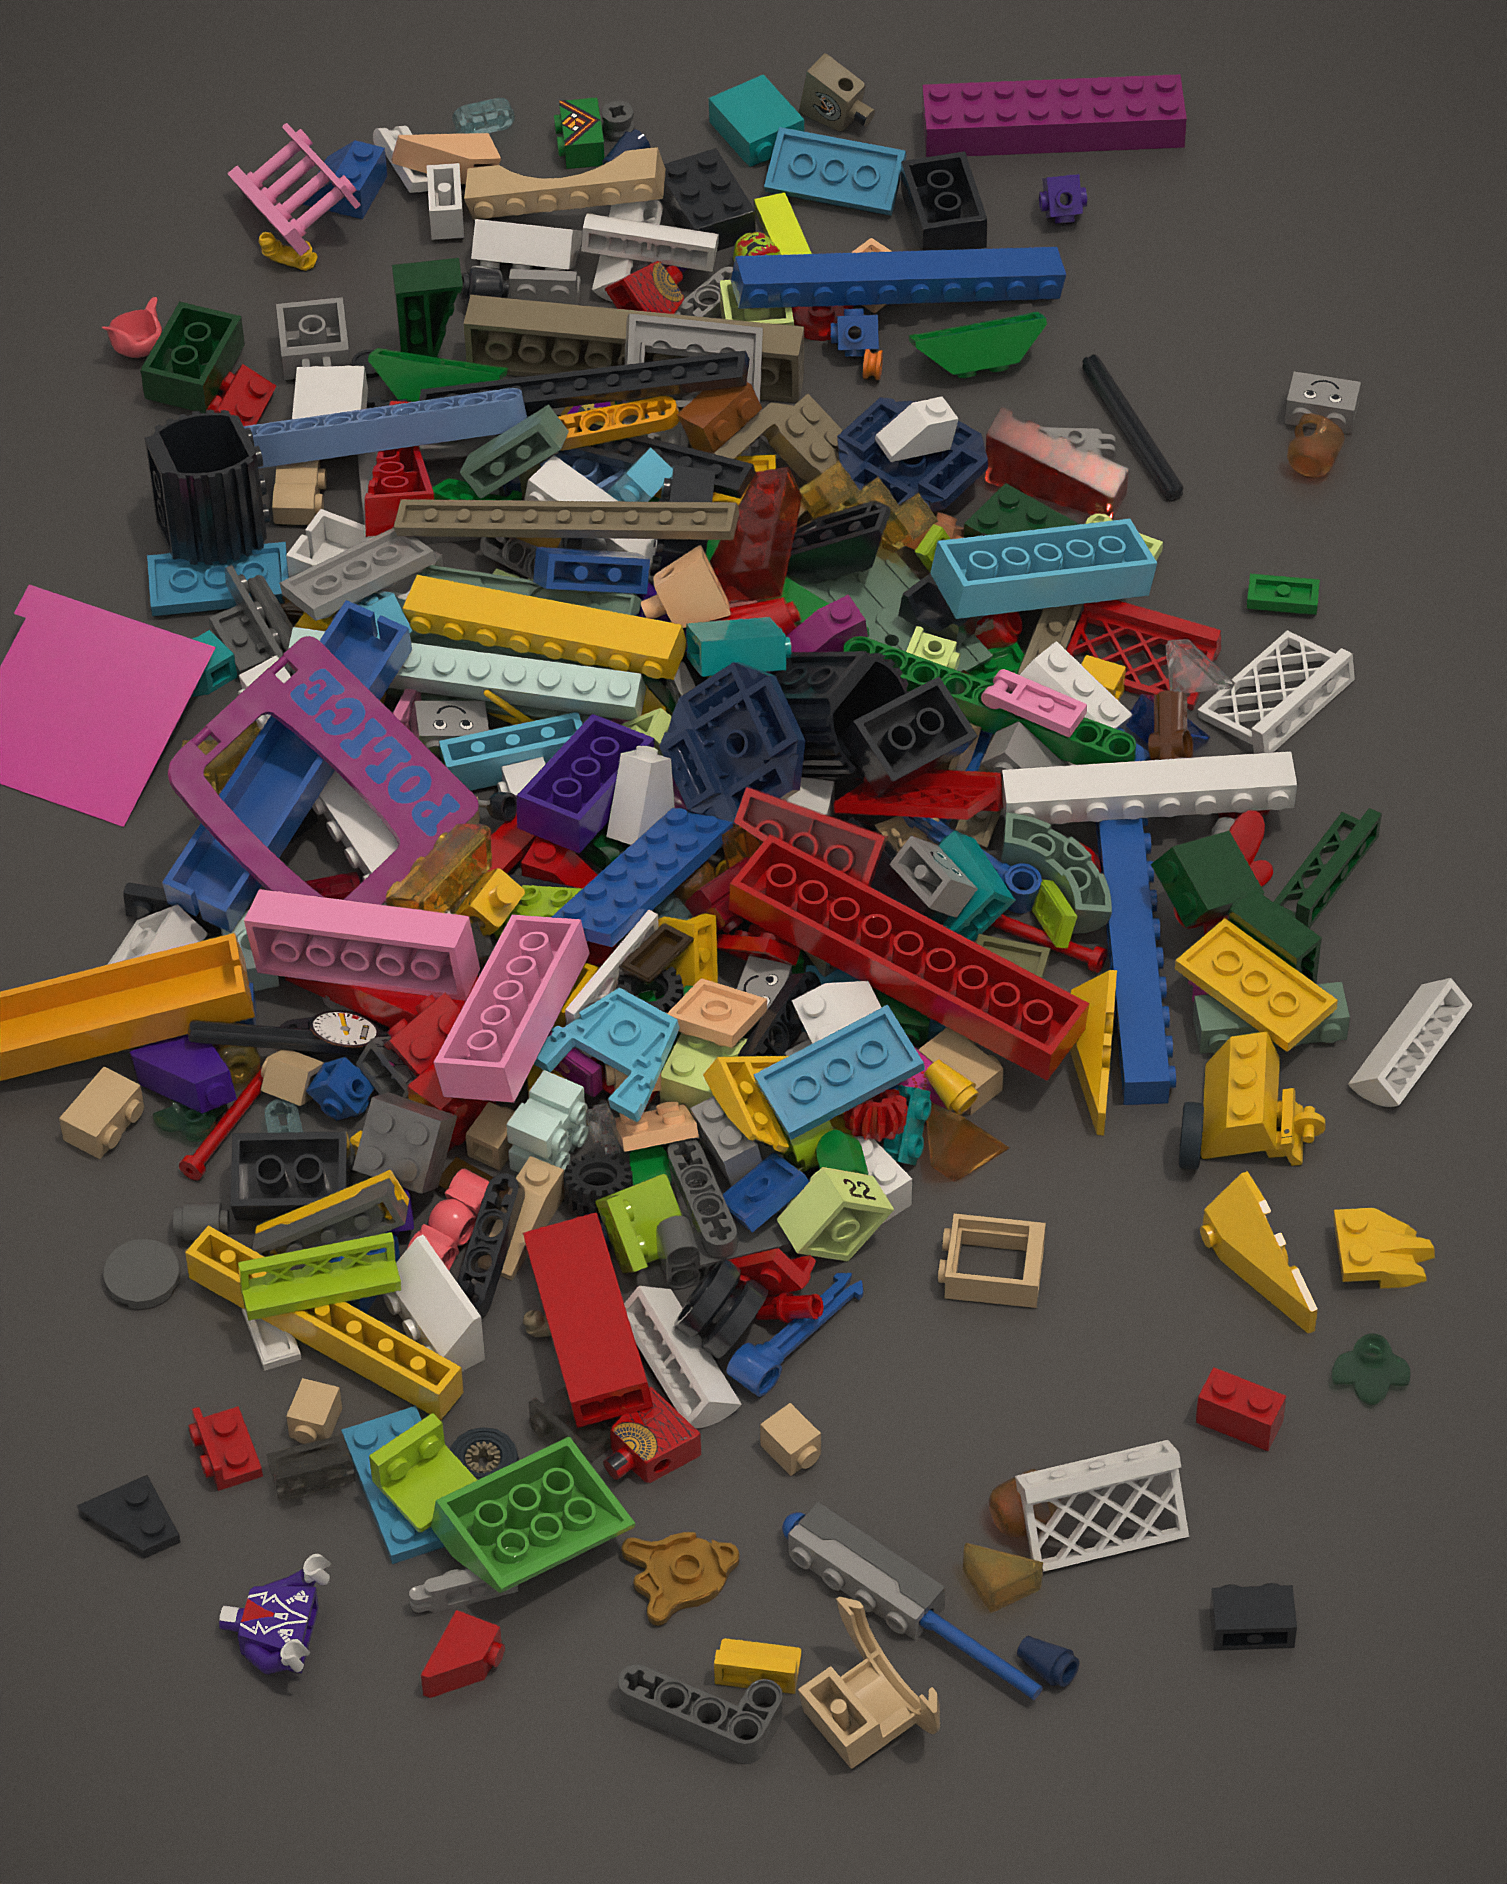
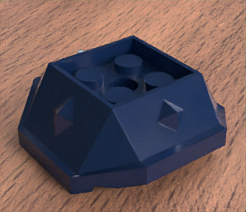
(935, 476)
(708, 738)

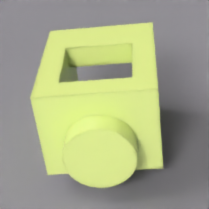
(934, 648)

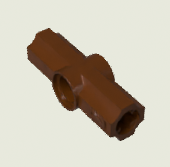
(1170, 735)

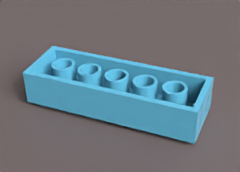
(1043, 568)

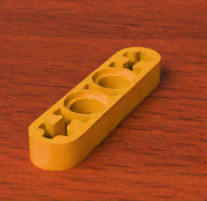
(613, 418)

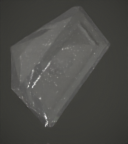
(1192, 670)

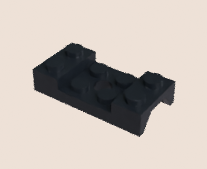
(927, 608)

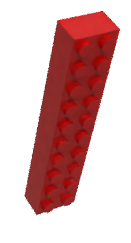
(908, 957)

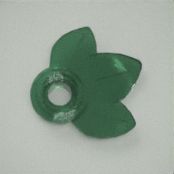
(189, 1122)
(1371, 1373)

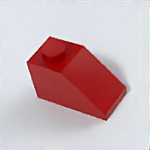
(556, 864)
(462, 1655)

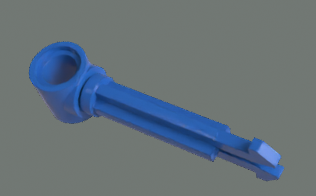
(1013, 876)
(760, 1365)

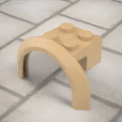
(869, 1701)

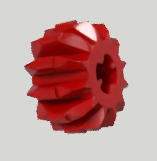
(878, 1116)

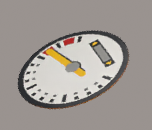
(344, 1028)

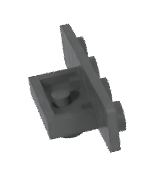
(244, 627)

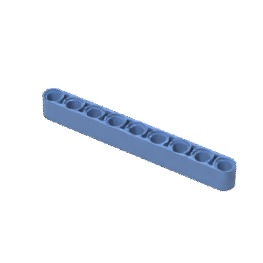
(388, 427)

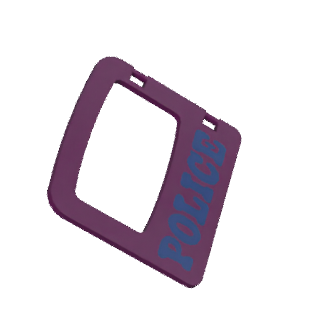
(358, 739)

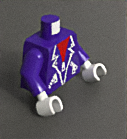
(279, 1619)

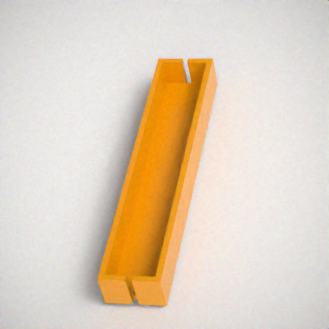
(122, 1005)

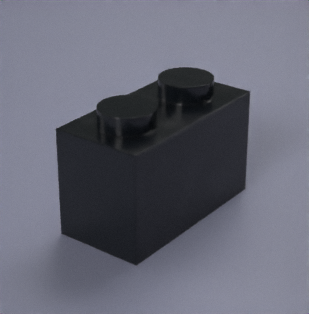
(1253, 1617)

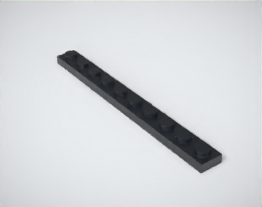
(616, 382)
(731, 475)

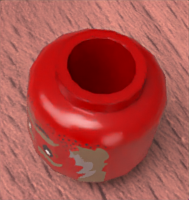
(999, 630)

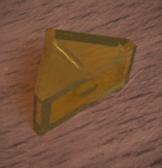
(1001, 1576)

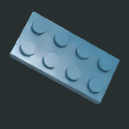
(835, 171)
(188, 588)
(839, 1072)
(397, 1533)

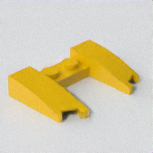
(743, 1102)

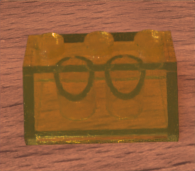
(446, 871)

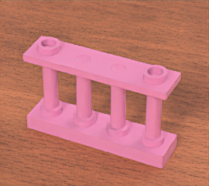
(281, 213)

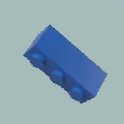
(591, 570)

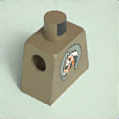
(834, 95)

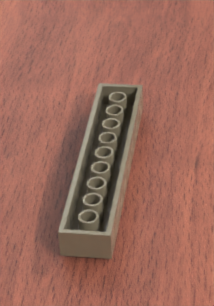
(561, 337)

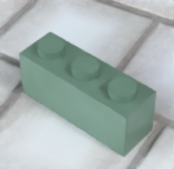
(514, 451)

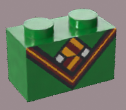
(581, 133)

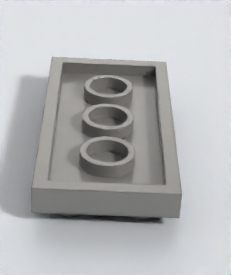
(357, 573)

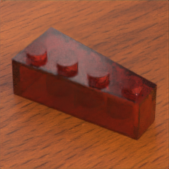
(1052, 468)
(758, 556)

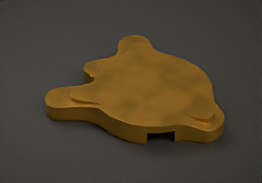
(679, 1571)

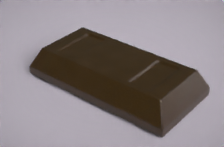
(656, 954)

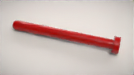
(1094, 958)
(193, 1165)

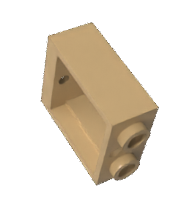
(993, 1233)

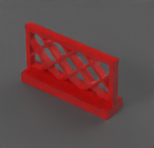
(1143, 624)
(931, 795)

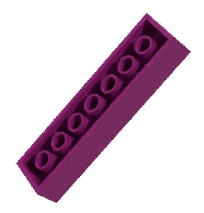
(1054, 115)

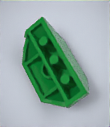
(982, 344)
(411, 372)

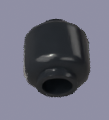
(483, 282)

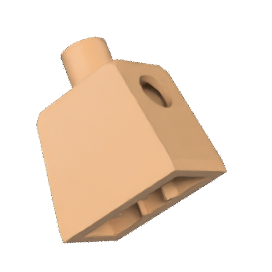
(687, 591)

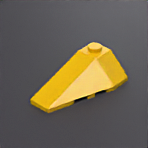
(1093, 1048)
(1245, 1243)

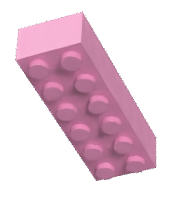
(362, 944)
(512, 1008)

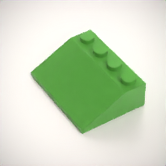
(529, 1516)

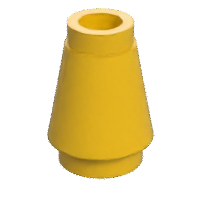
(952, 1087)

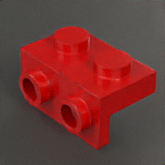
(243, 395)
(424, 1035)
(775, 1270)

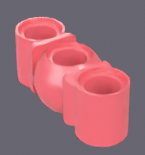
(454, 1218)

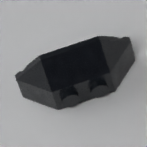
(838, 543)

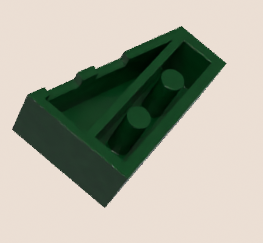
(425, 302)

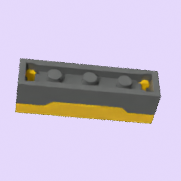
(346, 1215)

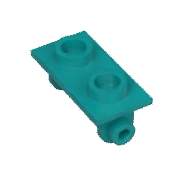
(909, 1145)

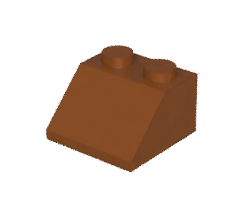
(718, 416)

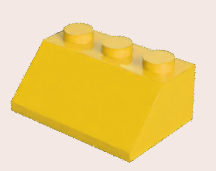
(1241, 1097)

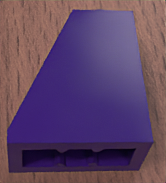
(185, 1073)

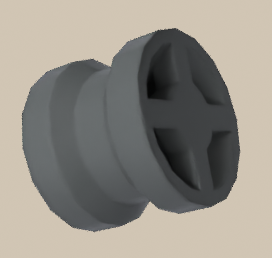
(617, 119)

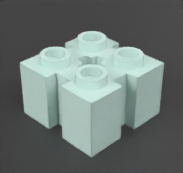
(548, 1123)

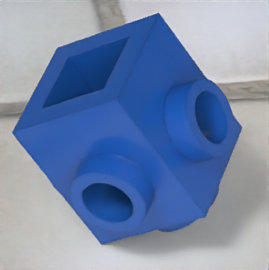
(868, 332)
(340, 1089)

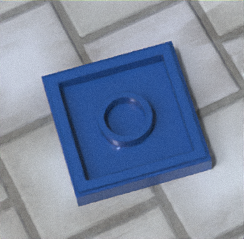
(764, 1191)

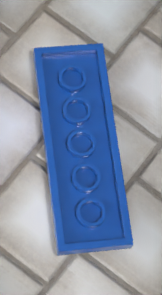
(644, 874)

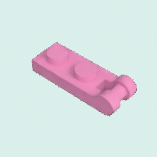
(1034, 702)

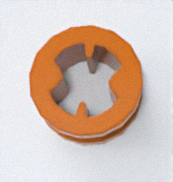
(872, 364)

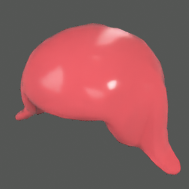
(135, 331)

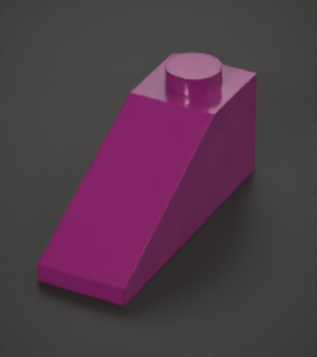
(829, 628)

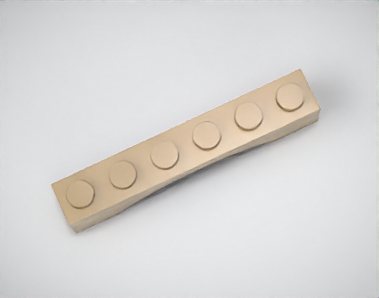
(626, 179)

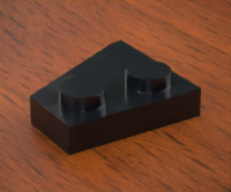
(134, 1517)

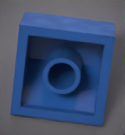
(364, 168)

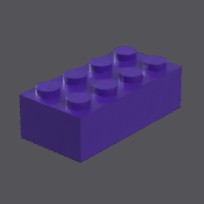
(577, 786)

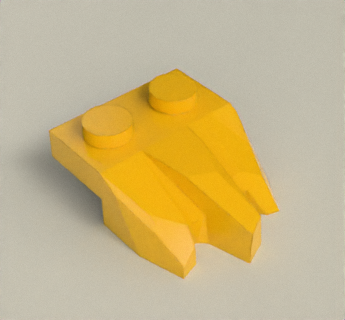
(1379, 1248)

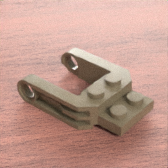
(798, 433)

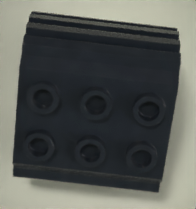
(207, 487)
(828, 695)

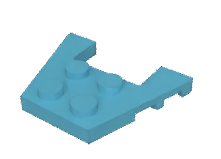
(624, 1036)

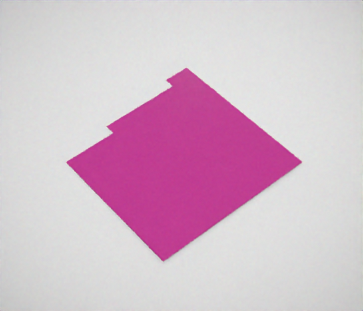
(90, 703)

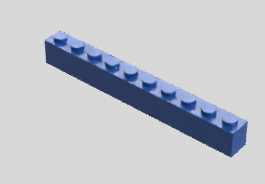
(897, 277)
(1134, 954)

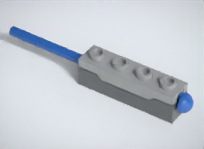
(884, 1584)

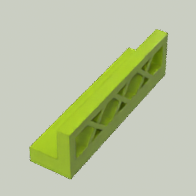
(319, 1281)

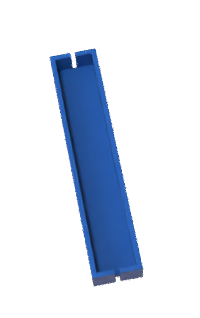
(280, 778)

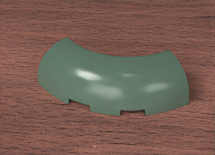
(1062, 861)

